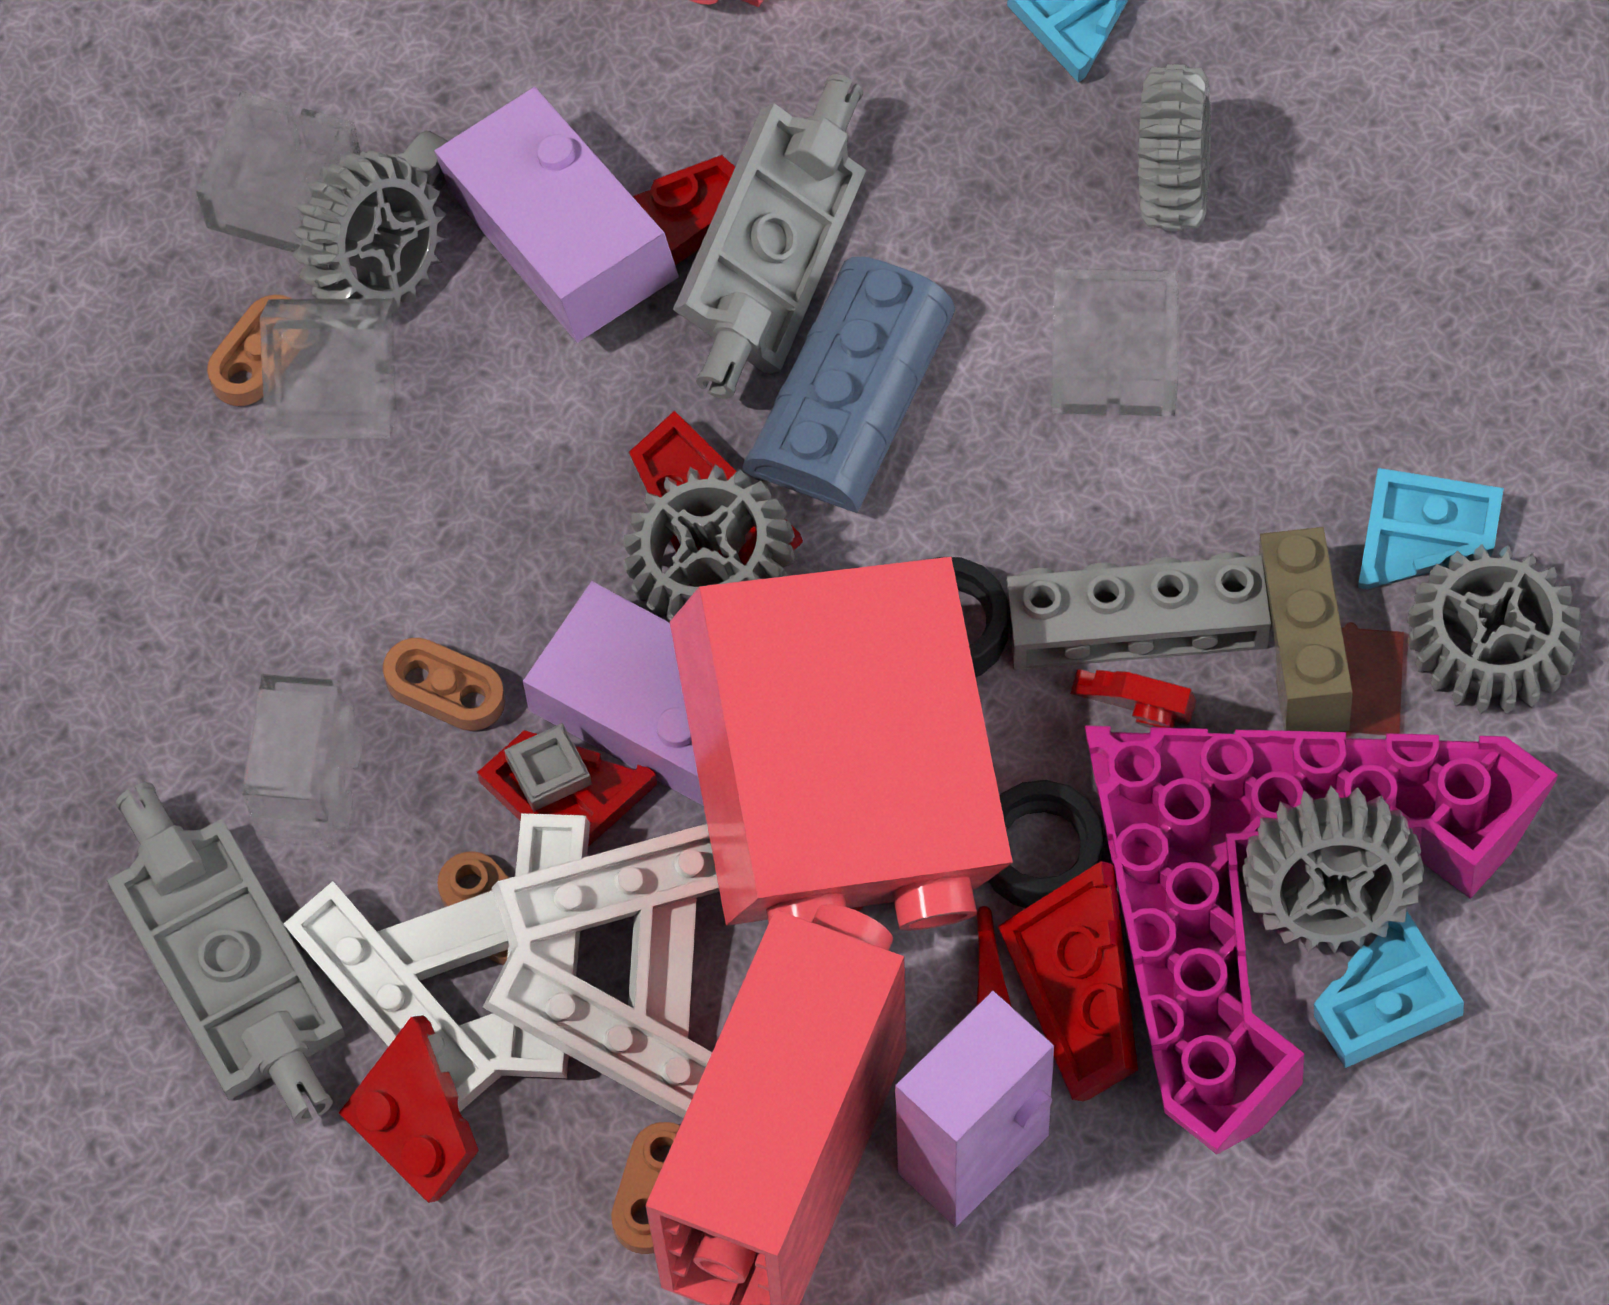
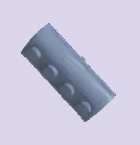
(852, 383)

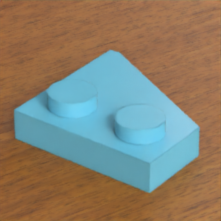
(1070, 28)
(1424, 523)
(1387, 996)

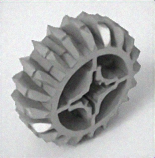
(1174, 147)
(356, 223)
(733, 509)
(1451, 599)
(1333, 857)

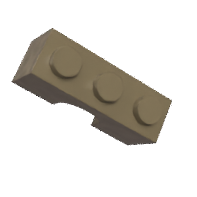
(1307, 631)

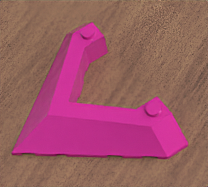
(1179, 835)

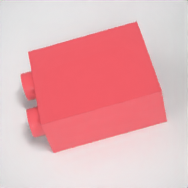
(841, 743)
(781, 1112)

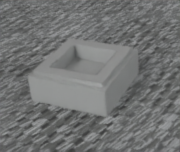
(548, 767)

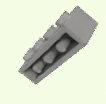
(1137, 611)

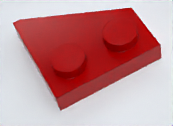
(1152, 700)
(604, 802)
(413, 1113)

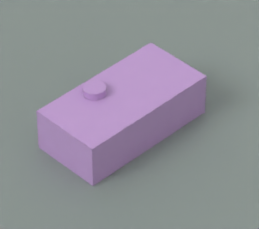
(557, 214)
(618, 687)
(974, 1108)

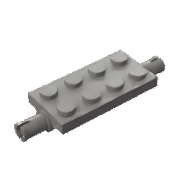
(772, 236)
(224, 956)

